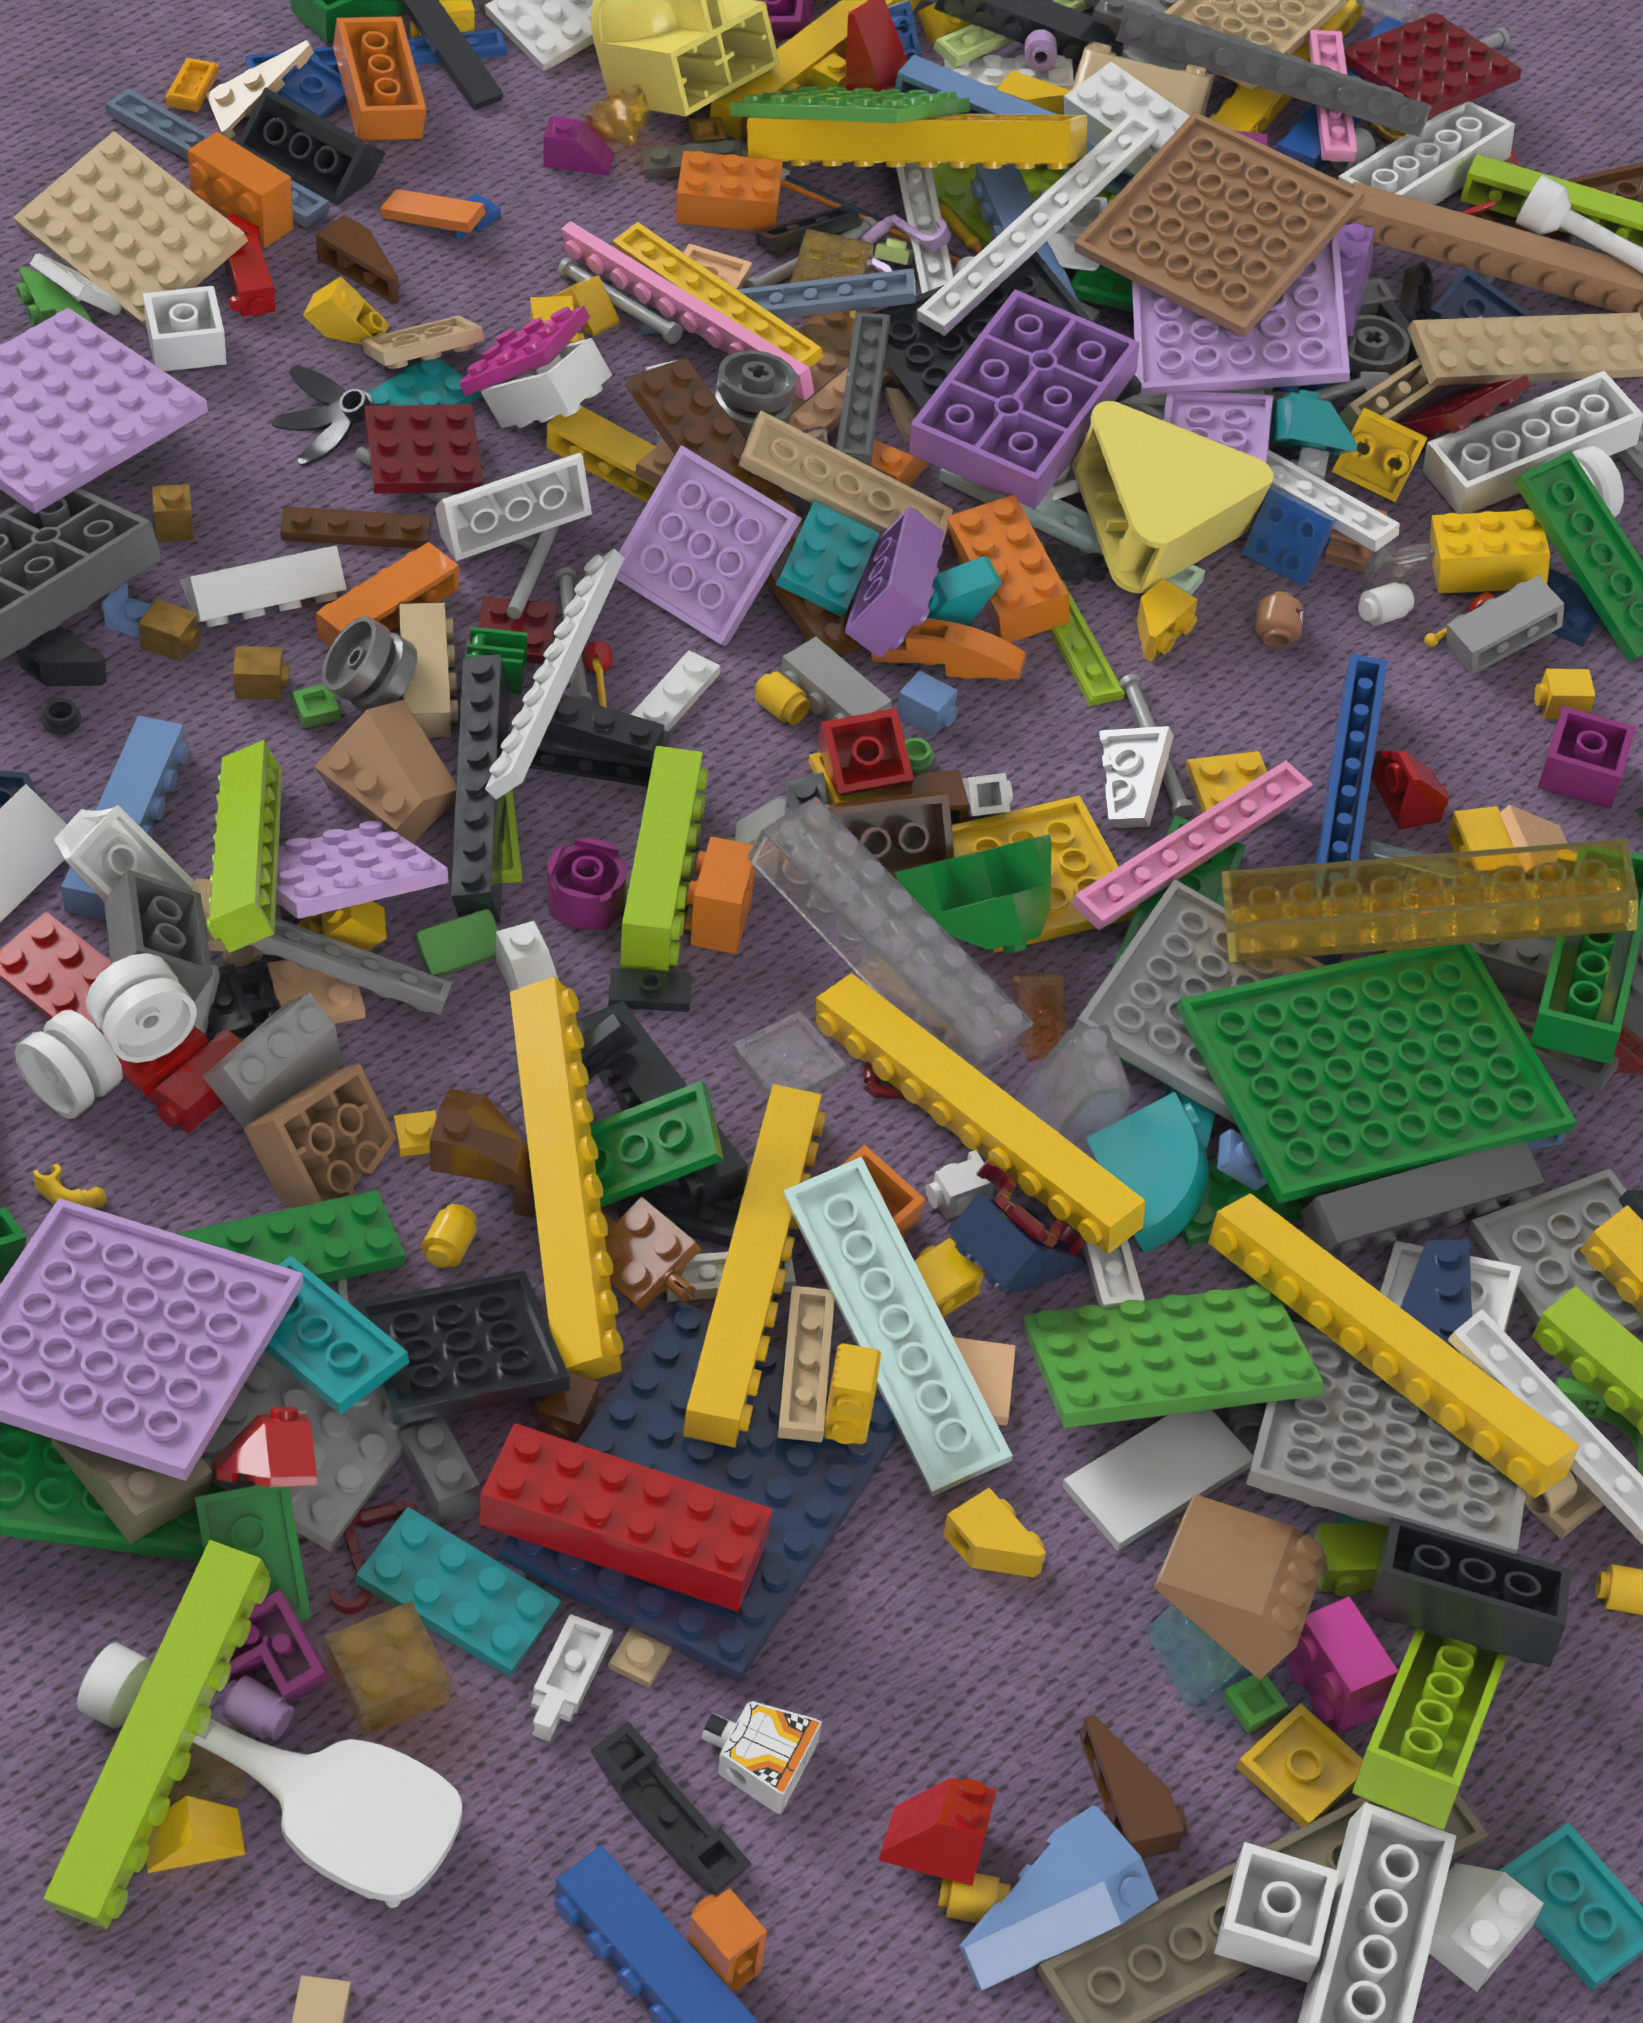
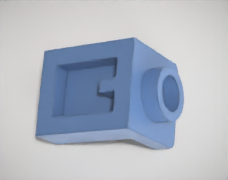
(123, 612)
(1238, 1161)

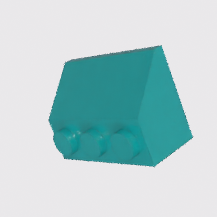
(1310, 423)

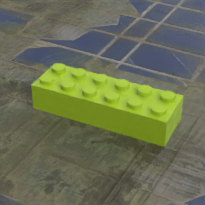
(664, 860)
(1429, 1727)

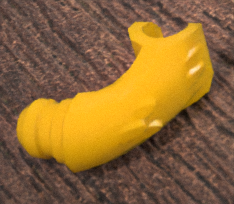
(51, 1189)

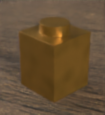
(172, 513)
(169, 630)
(260, 673)

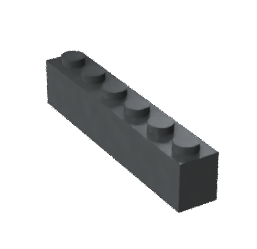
(1422, 1198)

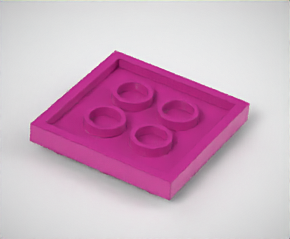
(524, 350)

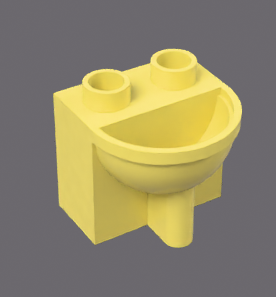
(682, 48)

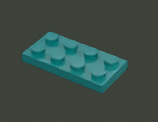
(333, 1344)
(458, 1591)

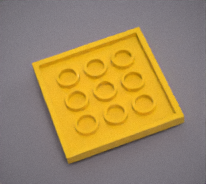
(1076, 858)

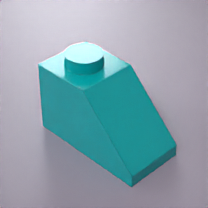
(963, 591)

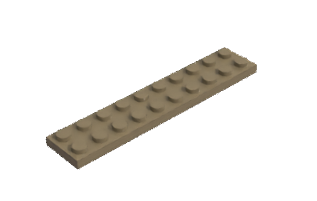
(1168, 1949)

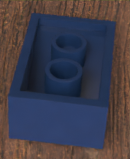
(1006, 1251)

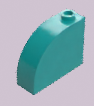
(1159, 1160)

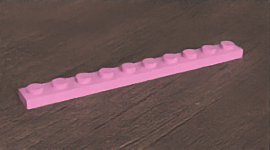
(673, 301)

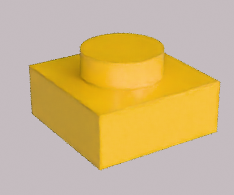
(414, 1132)

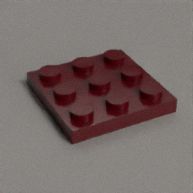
(1465, 404)
(422, 448)

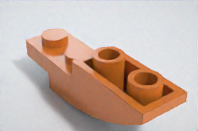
(962, 649)

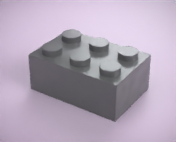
(160, 921)

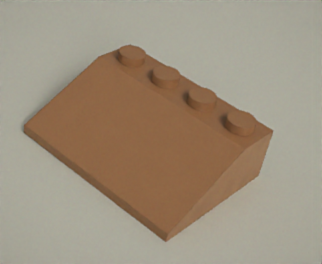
(1242, 1580)

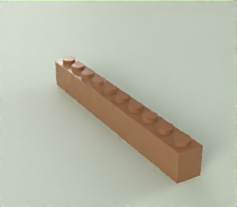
(1500, 251)

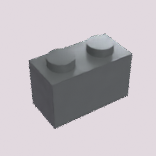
(440, 1471)

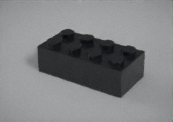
(1471, 1592)

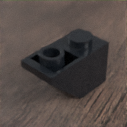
(63, 660)

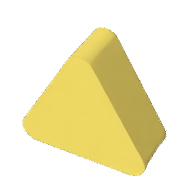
(1162, 494)

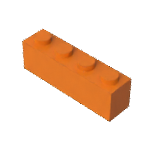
(419, 577)

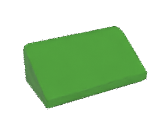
(457, 943)

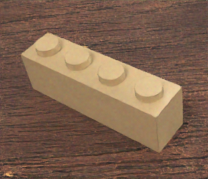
(431, 683)

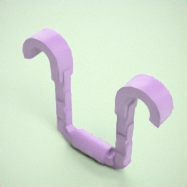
(932, 242)

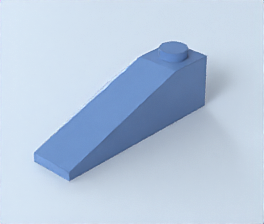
(1070, 1894)

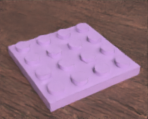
(705, 545)
(351, 869)

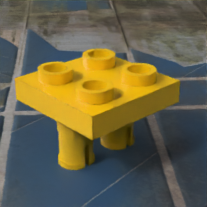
(1382, 455)

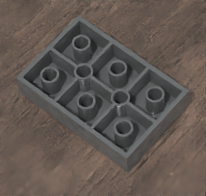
(65, 562)

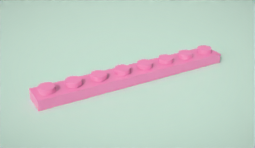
(1191, 845)

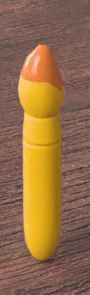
(960, 230)

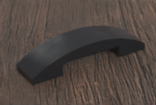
(666, 1812)

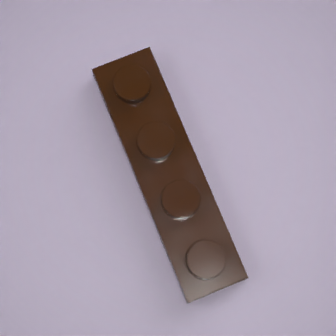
(355, 527)

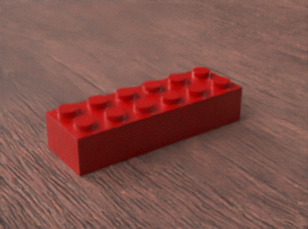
(625, 1517)

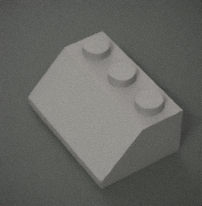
(276, 1060)

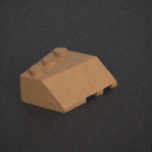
(390, 771)
(322, 1138)

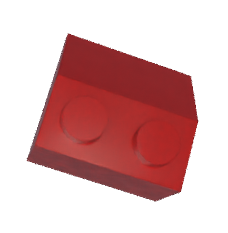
(865, 752)
(941, 1830)

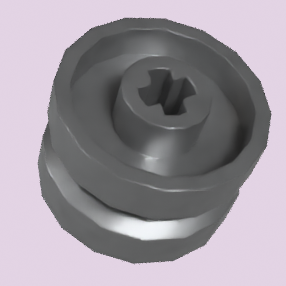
(1376, 347)
(755, 383)
(369, 664)

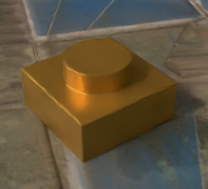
(706, 130)

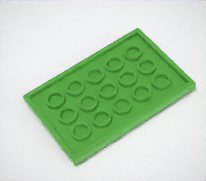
(855, 105)
(1170, 1356)

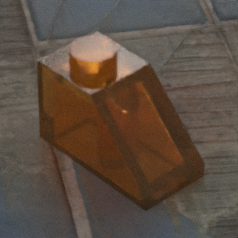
(1042, 1000)

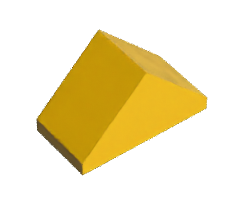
(597, 303)
(195, 1834)

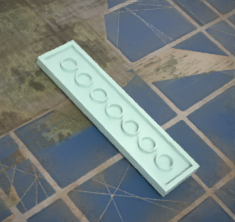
(894, 1312)

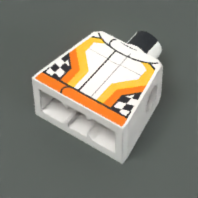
(764, 1751)

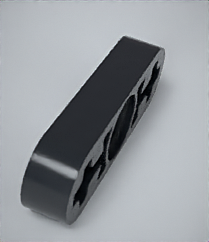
(1416, 292)

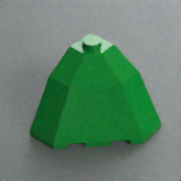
(988, 895)

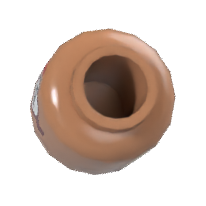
(1279, 619)

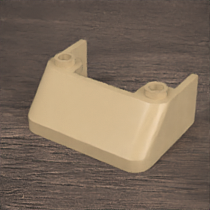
(1183, 88)

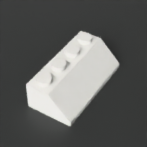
(514, 507)
(265, 584)

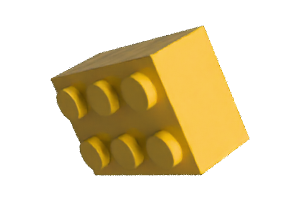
(1488, 550)

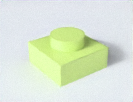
(894, 251)

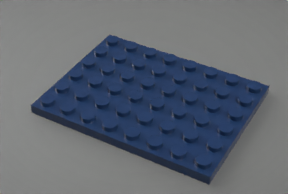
(801, 1480)

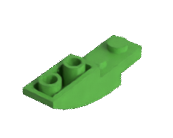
(44, 297)

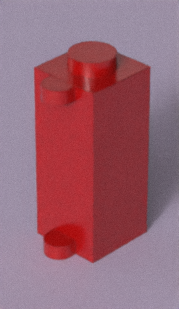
(250, 280)
(185, 1095)

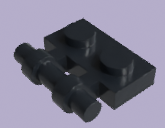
(230, 1005)

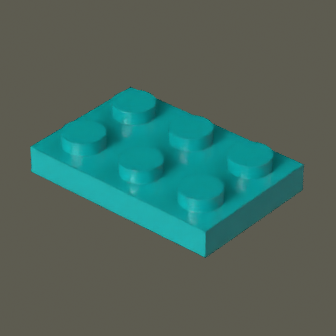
(424, 384)
(828, 558)
(1585, 1906)

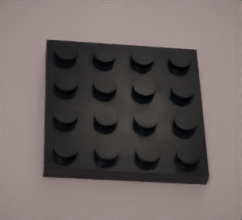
(467, 1347)

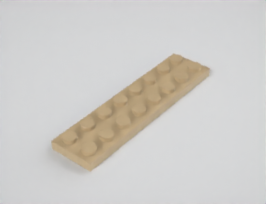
(1529, 345)

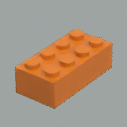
(379, 78)
(1031, 590)

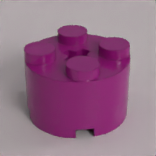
(586, 884)

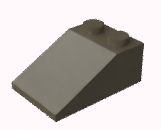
(133, 1495)

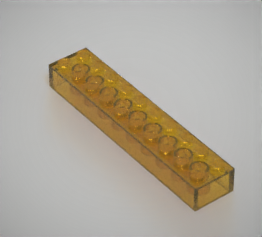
(1430, 900)

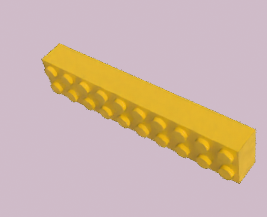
(929, 141)

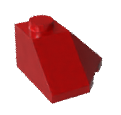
(1408, 789)
(271, 1451)

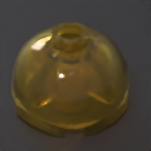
(619, 116)

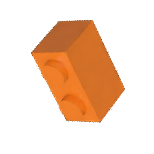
(728, 1938)

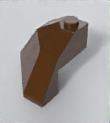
(482, 1142)

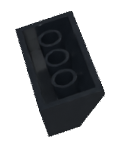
(309, 148)

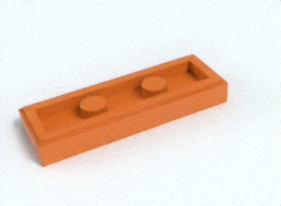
(432, 210)

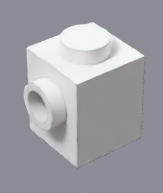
(988, 794)

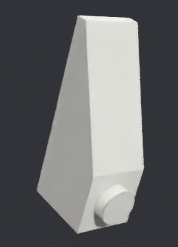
(523, 956)

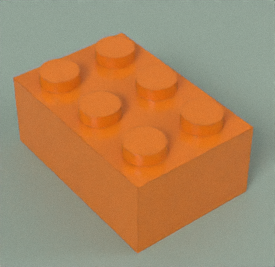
(242, 184)
(728, 191)

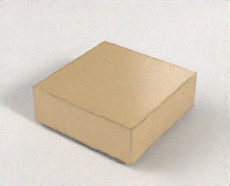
(321, 2000)

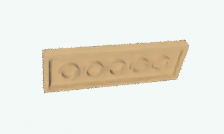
(832, 477)

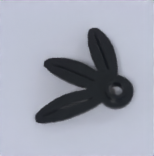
(344, 410)

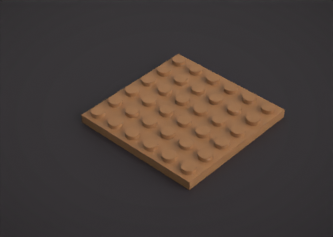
(1219, 223)

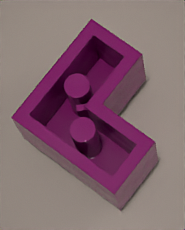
(285, 1647)

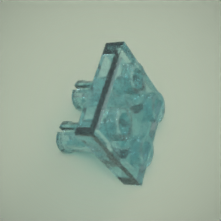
(1191, 1656)

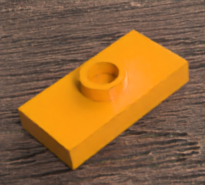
(191, 84)

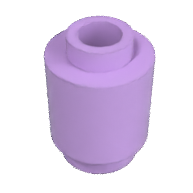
(1040, 41)
(256, 1708)

